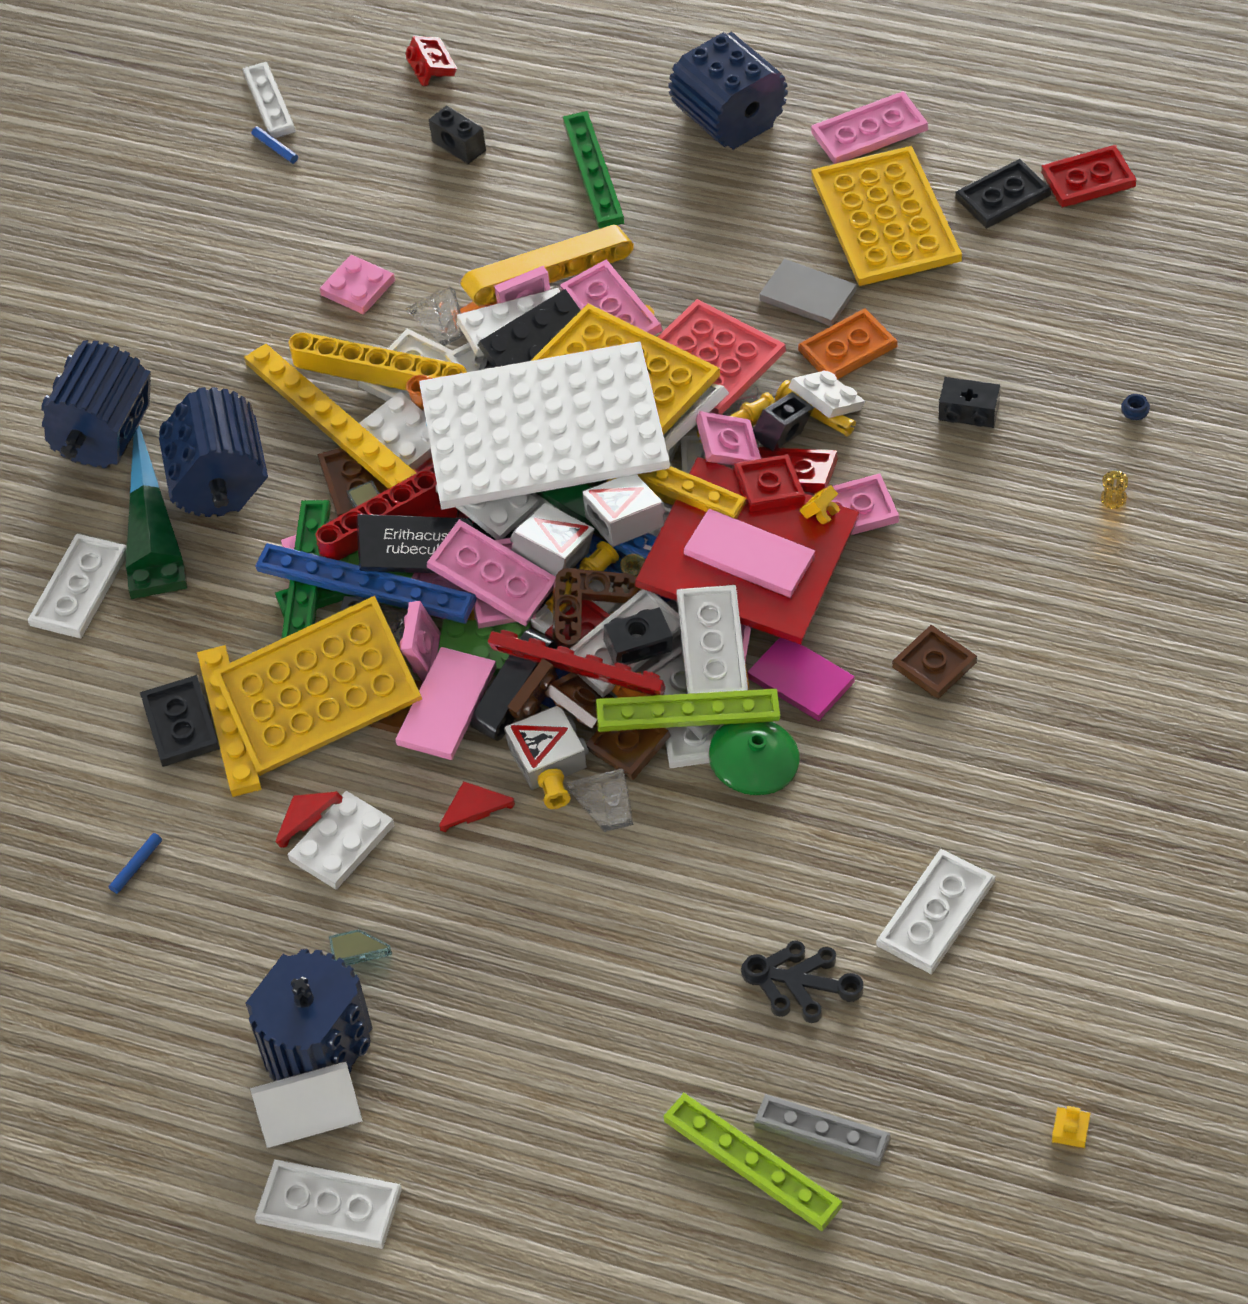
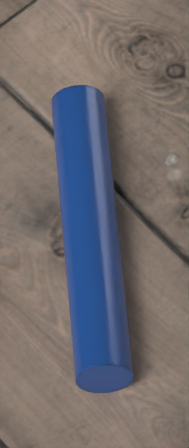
(275, 145)
(135, 863)

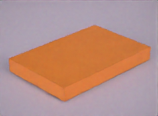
(848, 344)

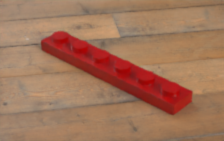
(590, 666)

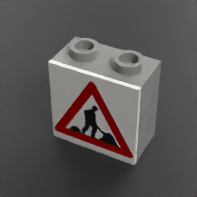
(623, 509)
(552, 539)
(545, 744)

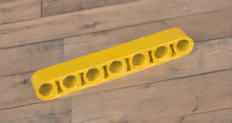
(559, 259)
(364, 361)

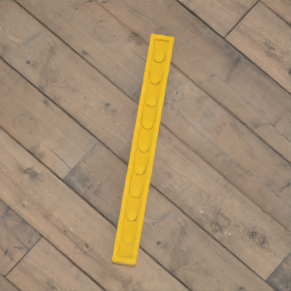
(328, 416)

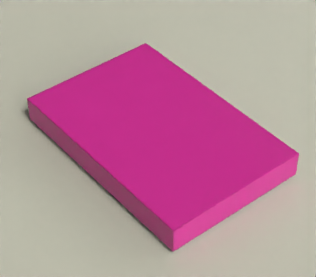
(801, 677)

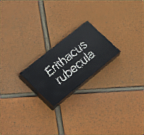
(400, 542)

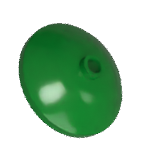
(754, 767)

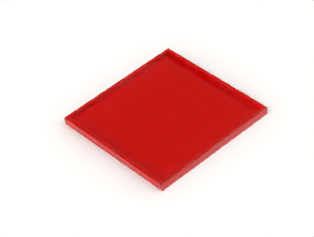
(759, 607)

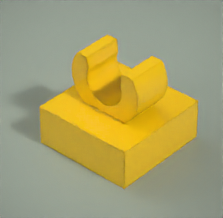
(820, 503)
(1071, 1126)

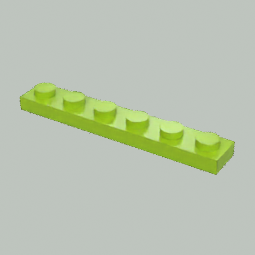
(687, 710)
(753, 1161)

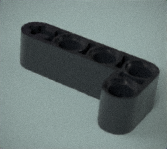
(492, 712)

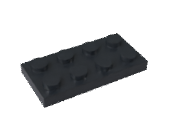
(530, 332)

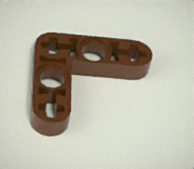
(581, 591)

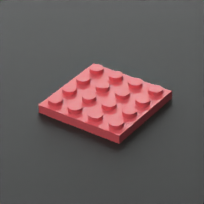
(727, 343)

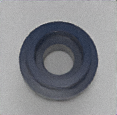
(1135, 407)

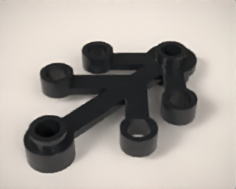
(798, 977)

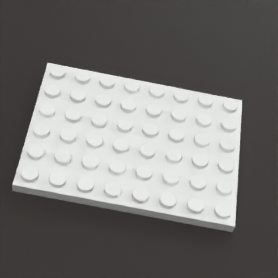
(543, 425)

